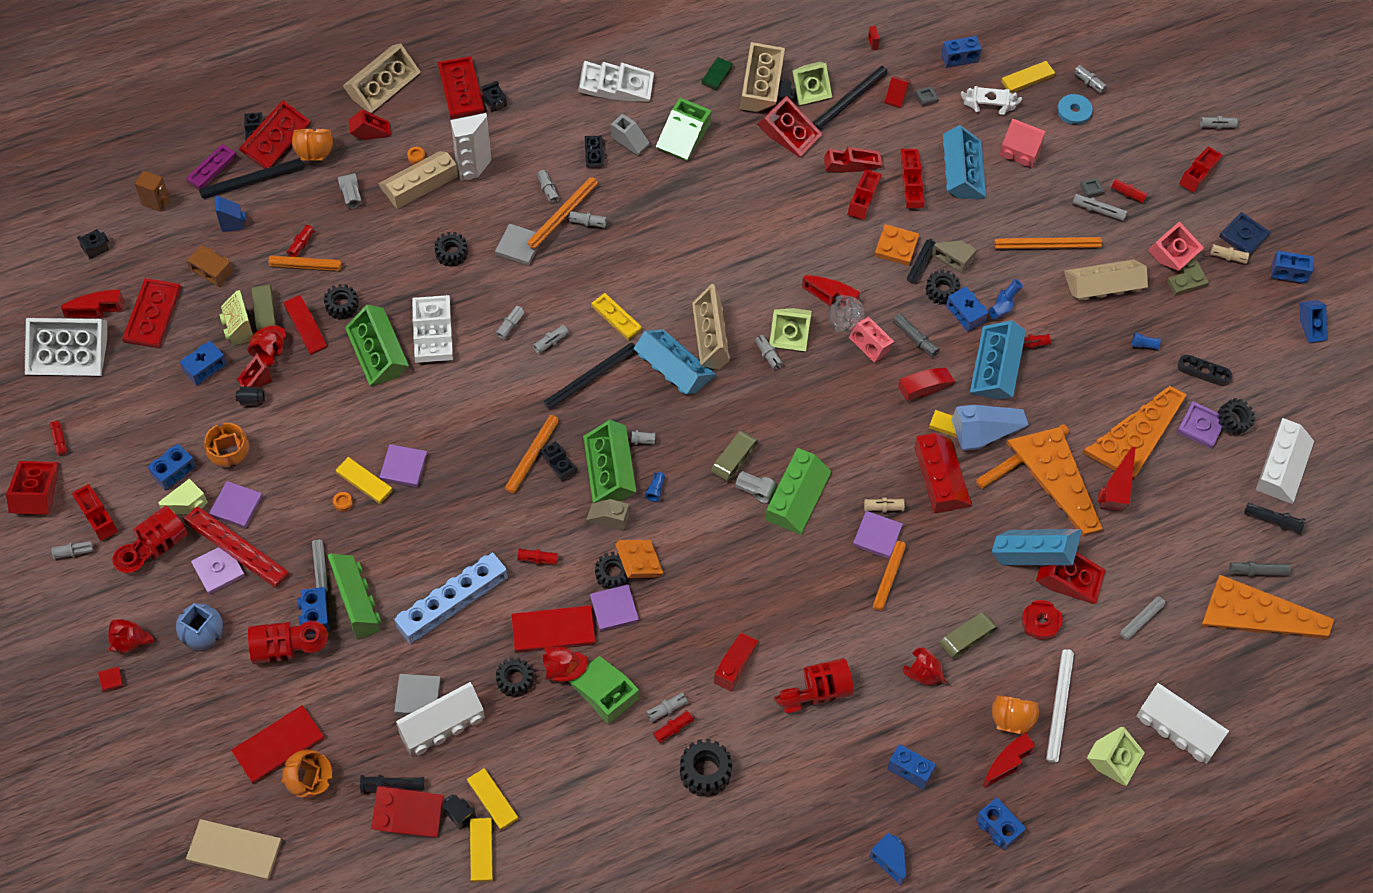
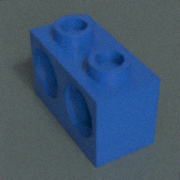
(961, 51)
(1292, 267)
(174, 469)
(316, 610)
(1004, 821)

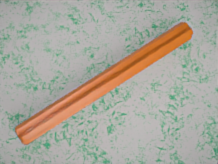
(562, 213)
(1048, 243)
(1005, 467)

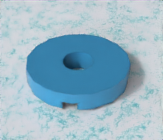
(1078, 102)

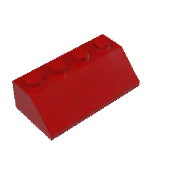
(941, 473)

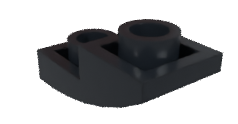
(252, 122)
(593, 151)
(558, 461)

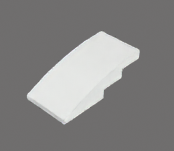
(616, 82)
(432, 329)

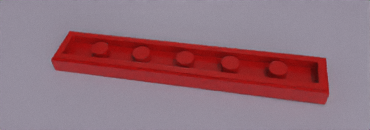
(236, 547)

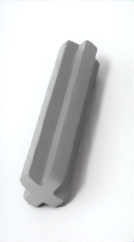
(319, 564)
(1142, 618)

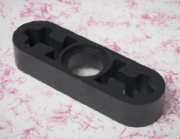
(1216, 379)

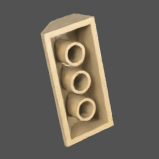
(761, 77)
(382, 78)
(419, 179)
(1107, 279)
(710, 329)

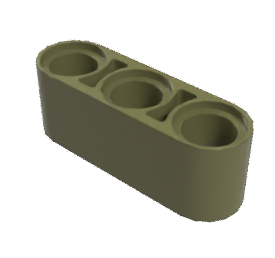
(263, 306)
(734, 456)
(968, 635)

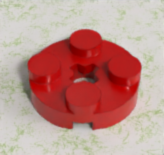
(1035, 628)

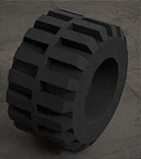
(708, 752)

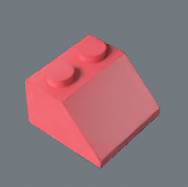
(1022, 143)
(1175, 247)

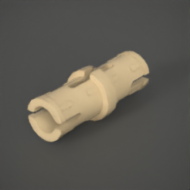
(1229, 254)
(884, 505)

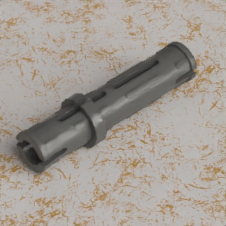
(921, 340)
(1259, 569)

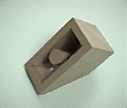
(955, 254)
(609, 514)

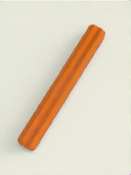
(307, 263)
(889, 576)

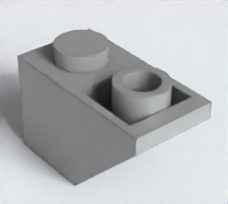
(629, 134)

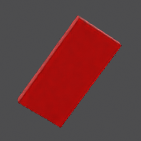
(461, 87)
(274, 135)
(151, 313)
(553, 628)
(276, 743)

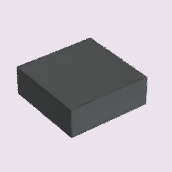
(926, 96)
(1092, 188)

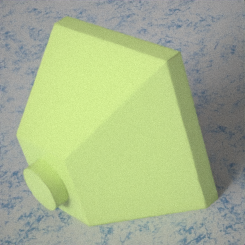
(812, 83)
(790, 328)
(1116, 755)

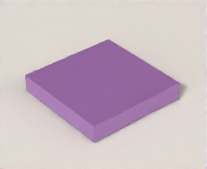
(1201, 425)
(403, 465)
(236, 504)
(877, 534)
(614, 608)

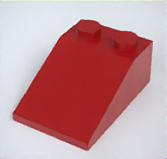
(790, 127)
(32, 487)
(1117, 490)
(1077, 580)
(407, 811)

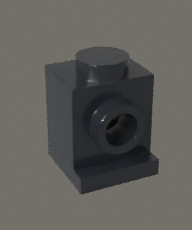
(785, 90)
(494, 96)
(93, 243)
(458, 811)

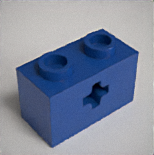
(967, 309)
(203, 363)
(911, 766)

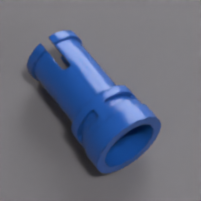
(1140, 341)
(654, 490)

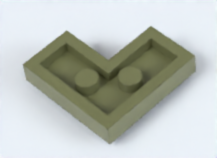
(1190, 279)

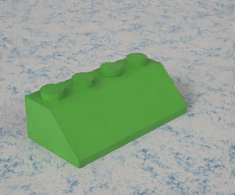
(376, 345)
(609, 462)
(798, 492)
(354, 595)

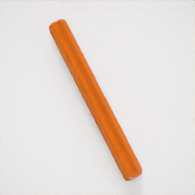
(531, 454)

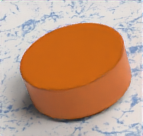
(415, 155)
(342, 502)

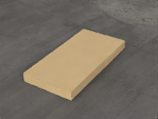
(234, 849)

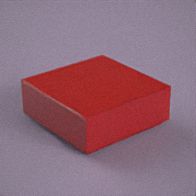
(873, 38)
(110, 679)

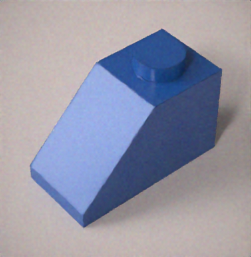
(229, 215)
(1314, 320)
(890, 857)

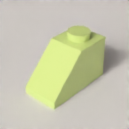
(184, 498)

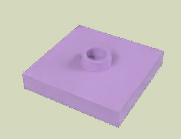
(217, 570)

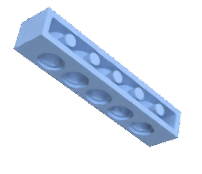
(447, 607)

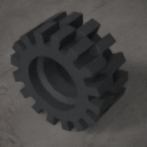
(451, 240)
(941, 278)
(343, 310)
(1243, 412)
(603, 578)
(517, 688)

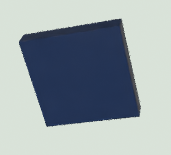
(1244, 234)

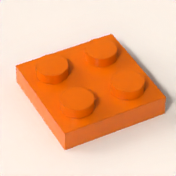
(896, 244)
(639, 558)

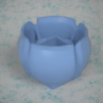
(207, 633)

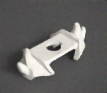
(1003, 98)

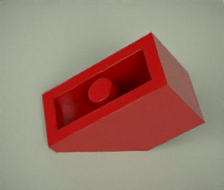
(368, 126)

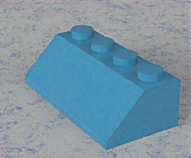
(964, 164)
(998, 360)
(673, 361)
(1037, 547)

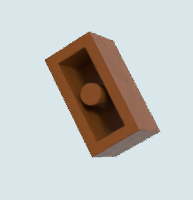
(152, 191)
(210, 265)

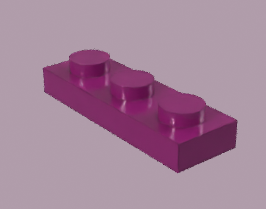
(211, 167)

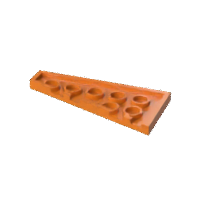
(1138, 430)
(1057, 473)
(1256, 611)

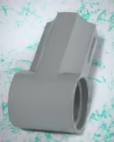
(349, 188)
(760, 488)

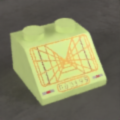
(236, 320)

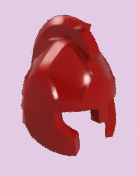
(267, 343)
(126, 636)
(563, 664)
(925, 669)

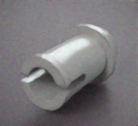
(643, 438)

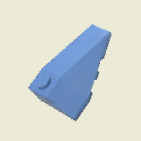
(984, 424)

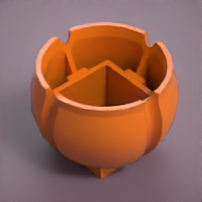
(312, 144)
(223, 437)
(1014, 714)
(315, 779)

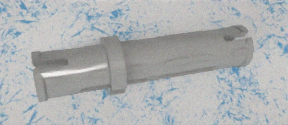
(1078, 200)

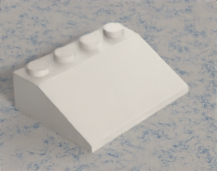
(65, 346)

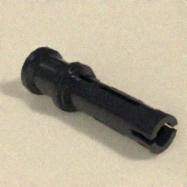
(1284, 520)
(417, 783)

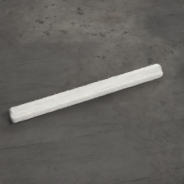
(1060, 706)

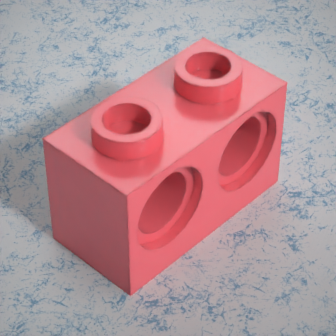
(871, 339)

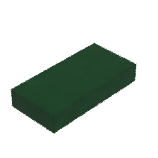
(717, 73)

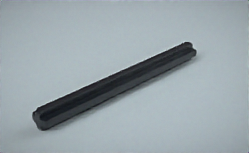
(850, 97)
(251, 178)
(589, 376)

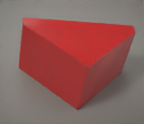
(897, 91)
(255, 373)

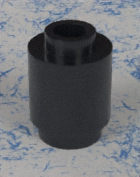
(250, 395)

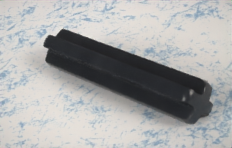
(921, 261)

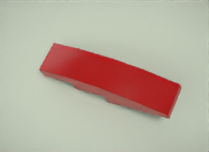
(912, 178)

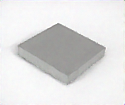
(515, 246)
(415, 692)

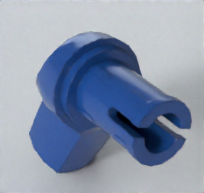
(1005, 300)

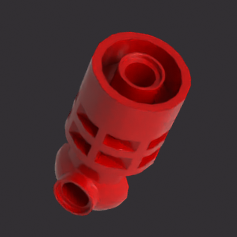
(153, 537)
(280, 640)
(823, 684)

